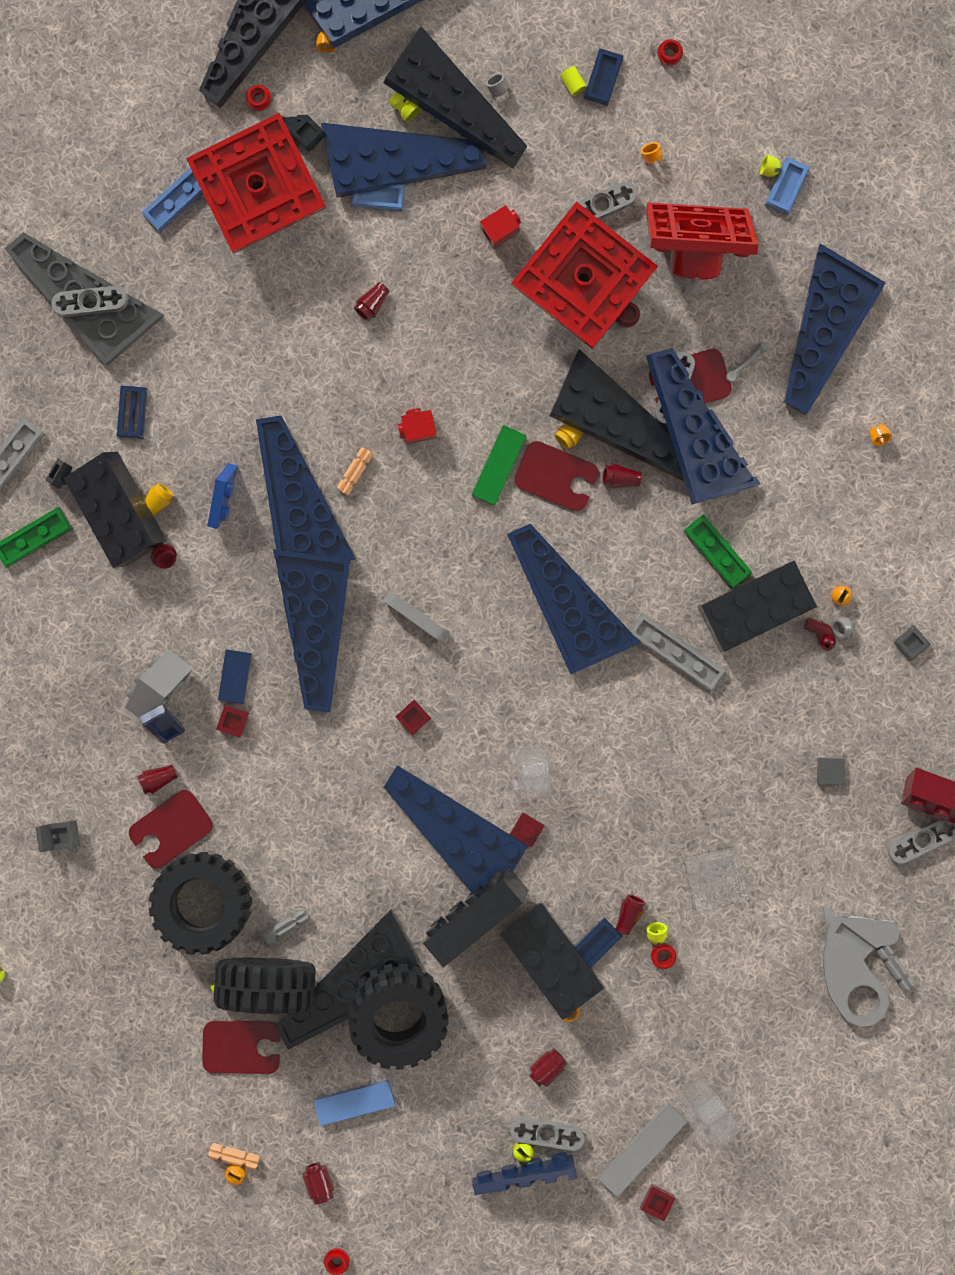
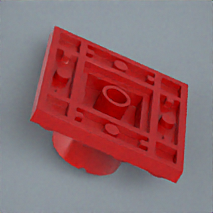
(249, 160)
(700, 236)
(590, 250)

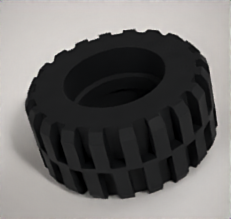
(171, 922)
(264, 985)
(404, 1046)

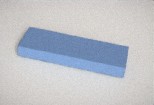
(173, 201)
(354, 1102)

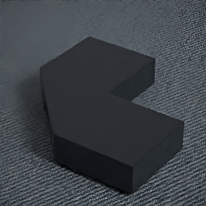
(304, 131)

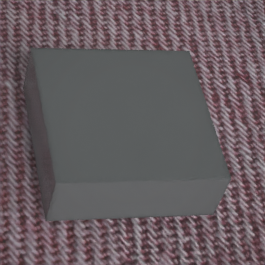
(912, 643)
(830, 771)

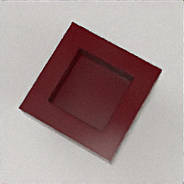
(413, 717)
(232, 721)
(527, 829)
(657, 1202)

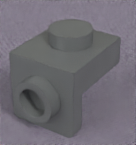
(57, 836)

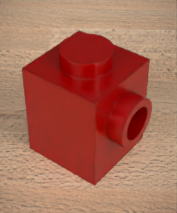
(500, 226)
(417, 426)

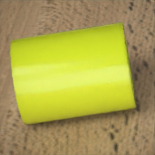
(573, 81)

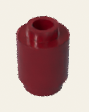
(548, 1068)
(318, 1183)

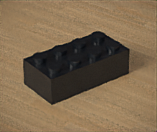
(115, 509)
(757, 606)
(476, 916)
(552, 960)

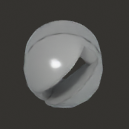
(497, 84)
(847, 625)

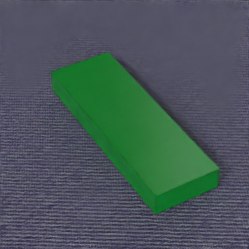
(498, 465)
(33, 537)
(717, 551)

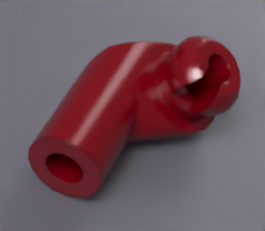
(823, 631)

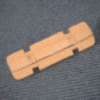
(355, 471)
(233, 1156)

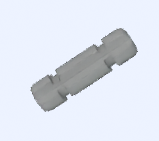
(285, 926)
(895, 967)

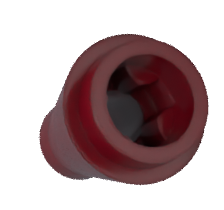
(370, 303)
(619, 476)
(157, 778)
(630, 912)

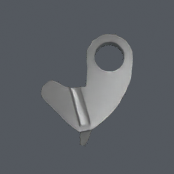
(844, 968)

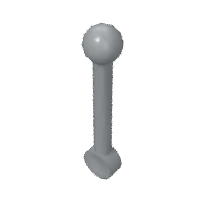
(732, 375)

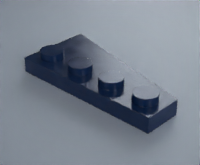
(525, 1176)

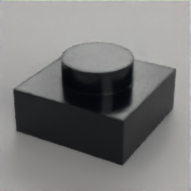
(58, 472)

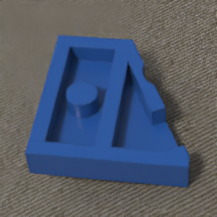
(222, 492)

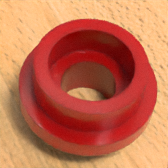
(673, 45)
(258, 90)
(663, 964)
(336, 1269)

